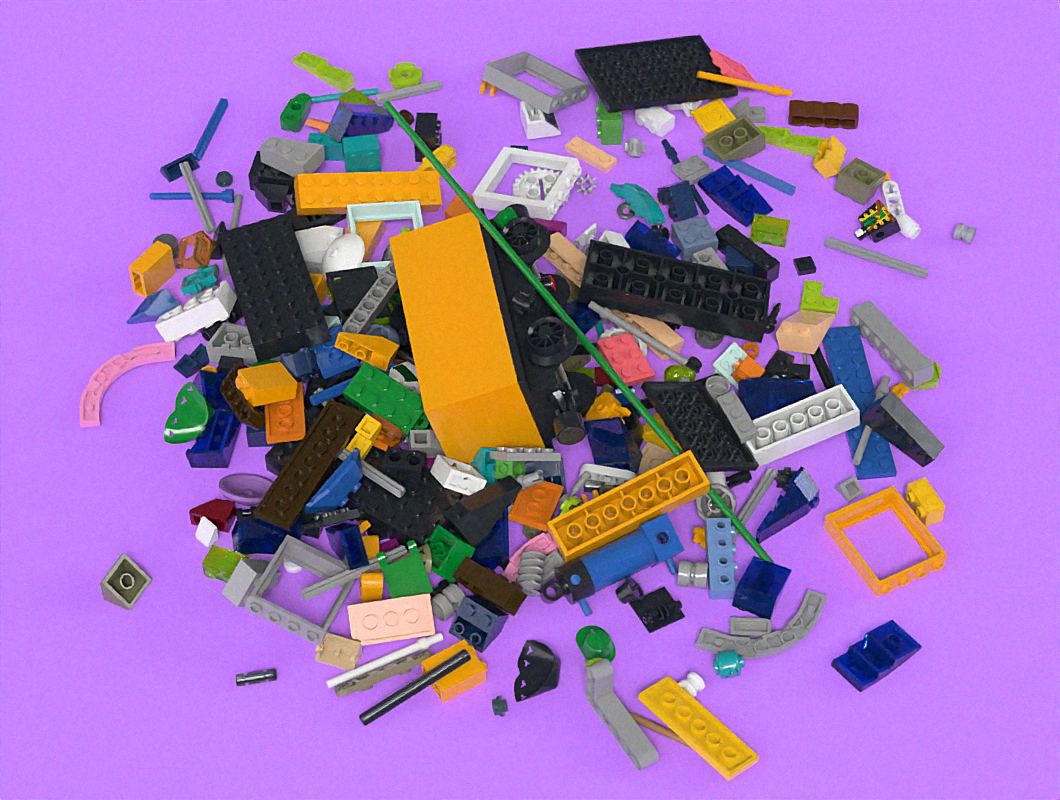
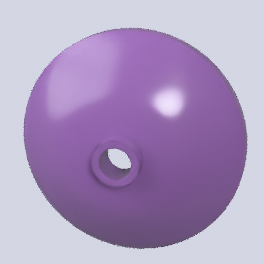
(245, 488)

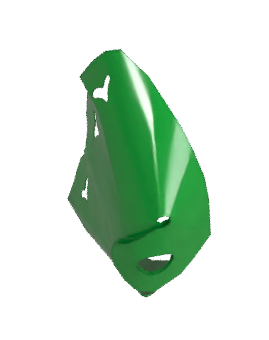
(190, 416)

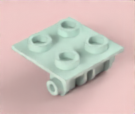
(725, 363)

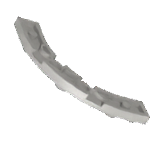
(771, 643)

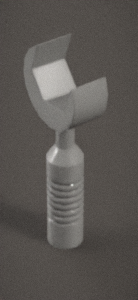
(577, 487)

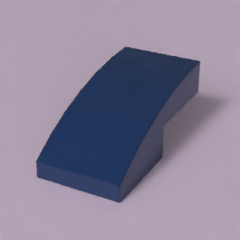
(191, 364)

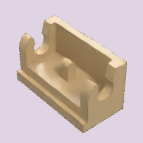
(339, 652)

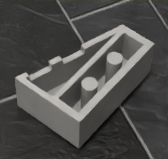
(292, 155)

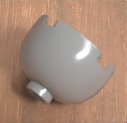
(708, 509)

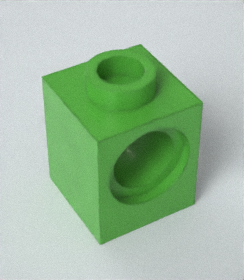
(511, 468)

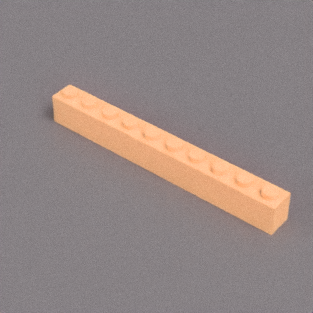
(572, 263)

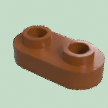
(391, 430)

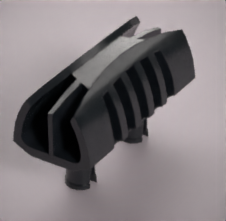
(303, 222)

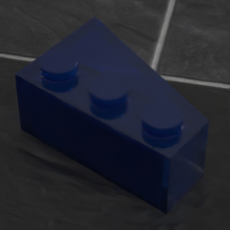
(260, 536)

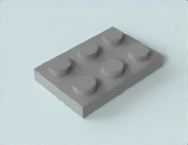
(525, 454)

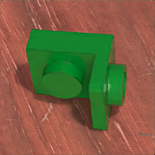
(504, 217)

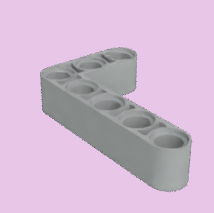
(600, 695)

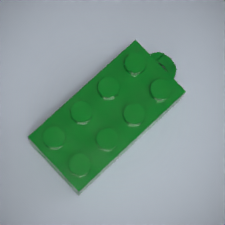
(384, 396)

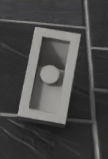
(755, 114)

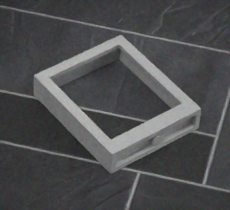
(501, 74)
(313, 561)

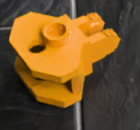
(606, 407)

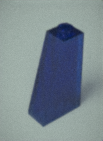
(348, 544)

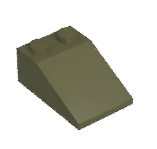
(736, 140)

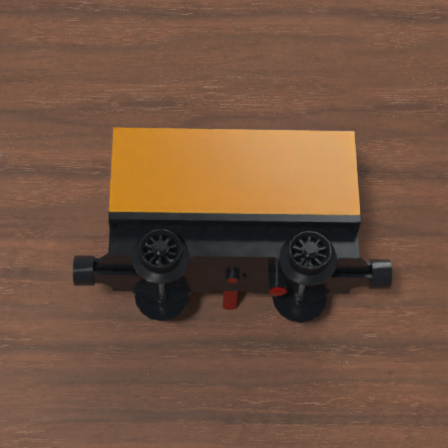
(479, 364)

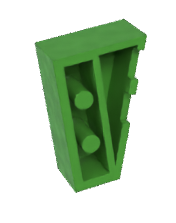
(610, 125)

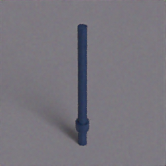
(672, 154)

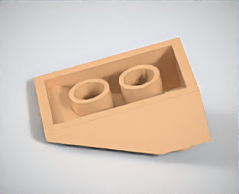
(803, 331)

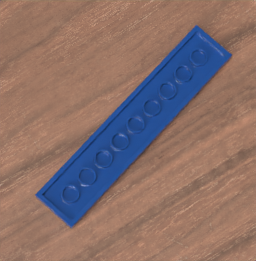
(850, 368)

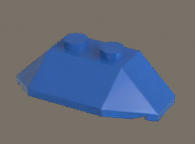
(338, 486)

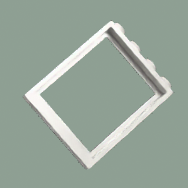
(544, 209)

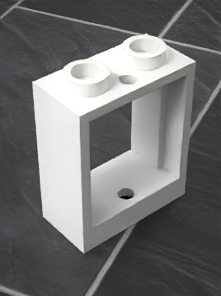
(459, 478)

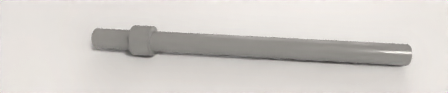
(234, 223)
(606, 313)
(880, 391)

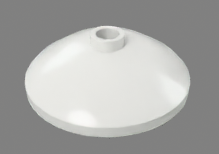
(343, 254)

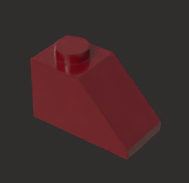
(218, 511)

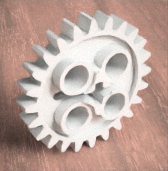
(528, 184)

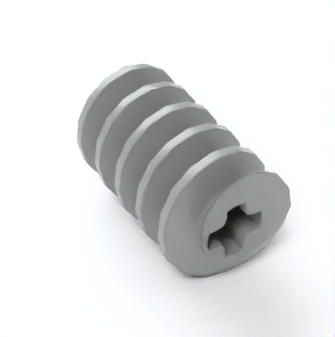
(529, 572)

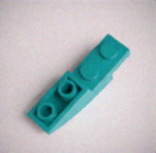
(640, 201)

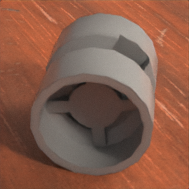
(717, 386)
(692, 574)
(445, 604)

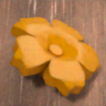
(899, 389)
(699, 536)

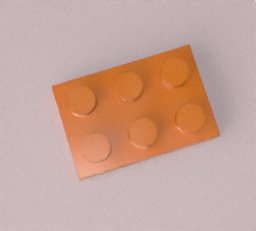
(536, 505)

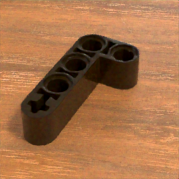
(236, 400)

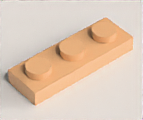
(591, 154)

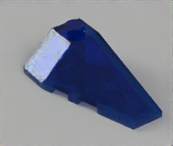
(768, 395)
(794, 505)

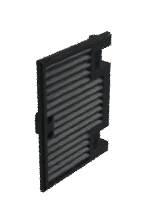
(352, 289)

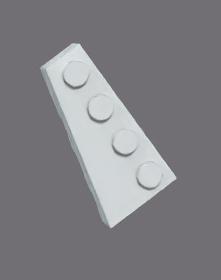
(197, 313)

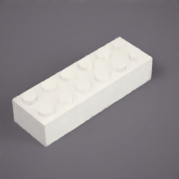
(803, 424)

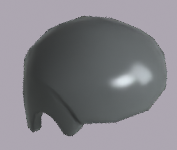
(708, 339)

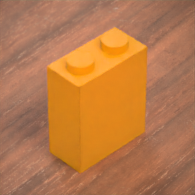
(152, 269)
(266, 384)
(462, 678)

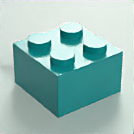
(361, 153)

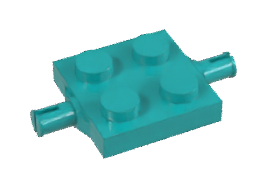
(202, 277)

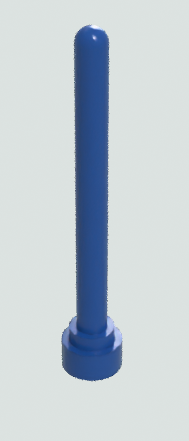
(227, 196)

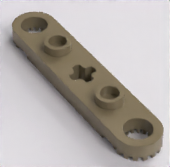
(367, 680)

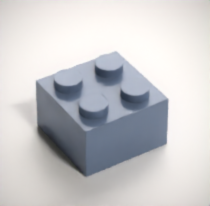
(693, 236)

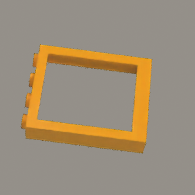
(870, 507)

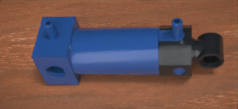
(614, 561)

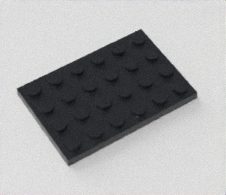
(699, 425)

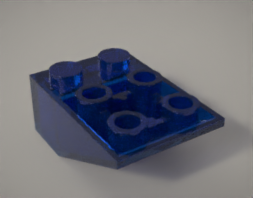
(613, 444)

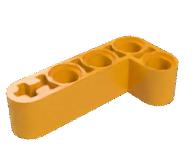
(371, 583)

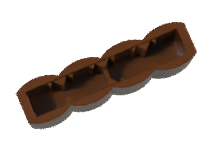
(825, 114)

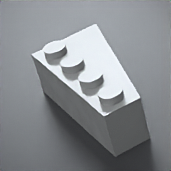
(234, 342)

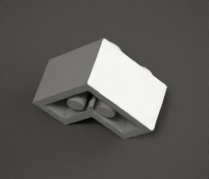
(245, 579)

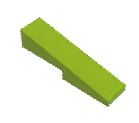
(319, 67)
(797, 143)

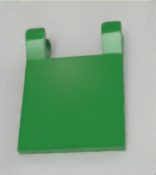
(407, 575)

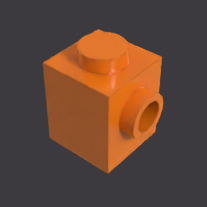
(746, 369)

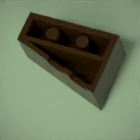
(490, 586)

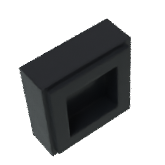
(804, 265)

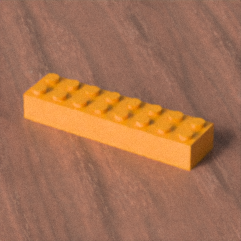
(333, 191)
(628, 506)

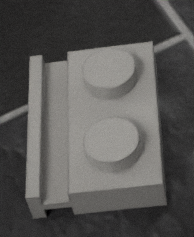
(692, 169)

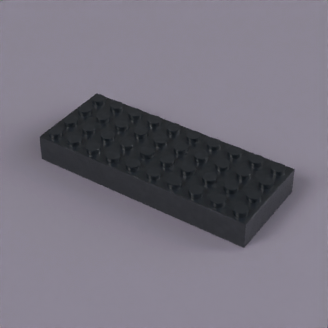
(274, 287)
(675, 291)
(402, 518)

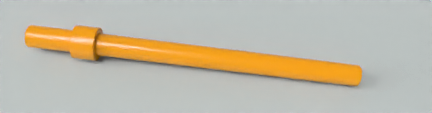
(773, 90)

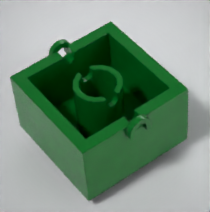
(447, 552)

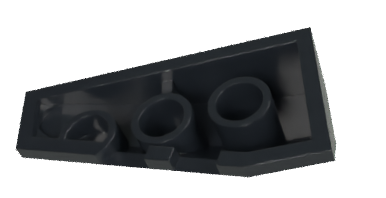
(477, 513)

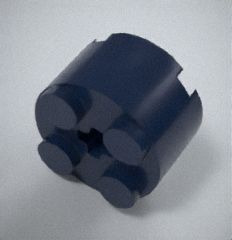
(301, 364)

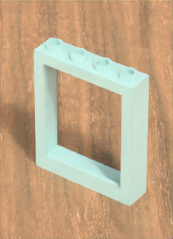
(379, 212)

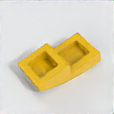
(366, 435)

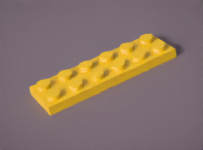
(698, 728)

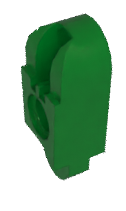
(296, 112)

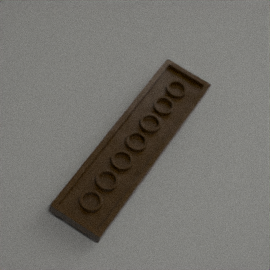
(308, 465)

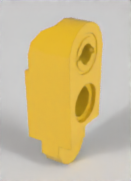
(445, 154)

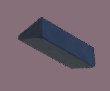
(172, 170)

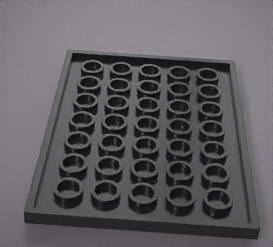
(652, 73)

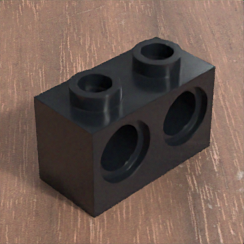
(404, 464)

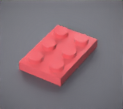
(730, 67)
(626, 358)

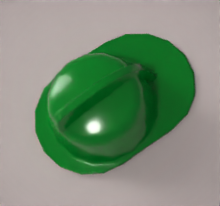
(595, 643)

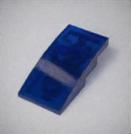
(734, 196)
(876, 655)

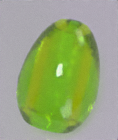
(675, 372)

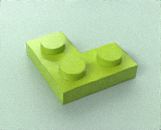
(813, 300)

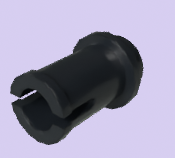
(738, 478)

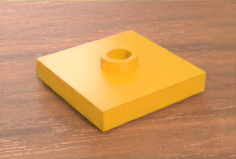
(712, 116)

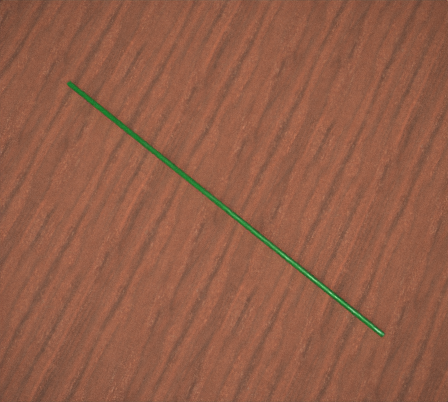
(565, 318)

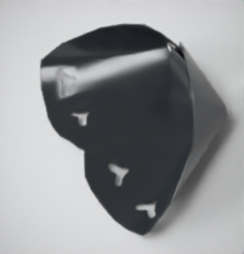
(541, 672)

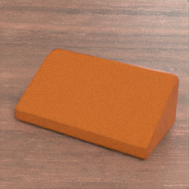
(457, 207)

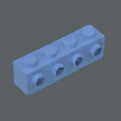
(720, 558)

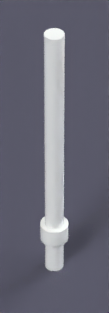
(421, 644)

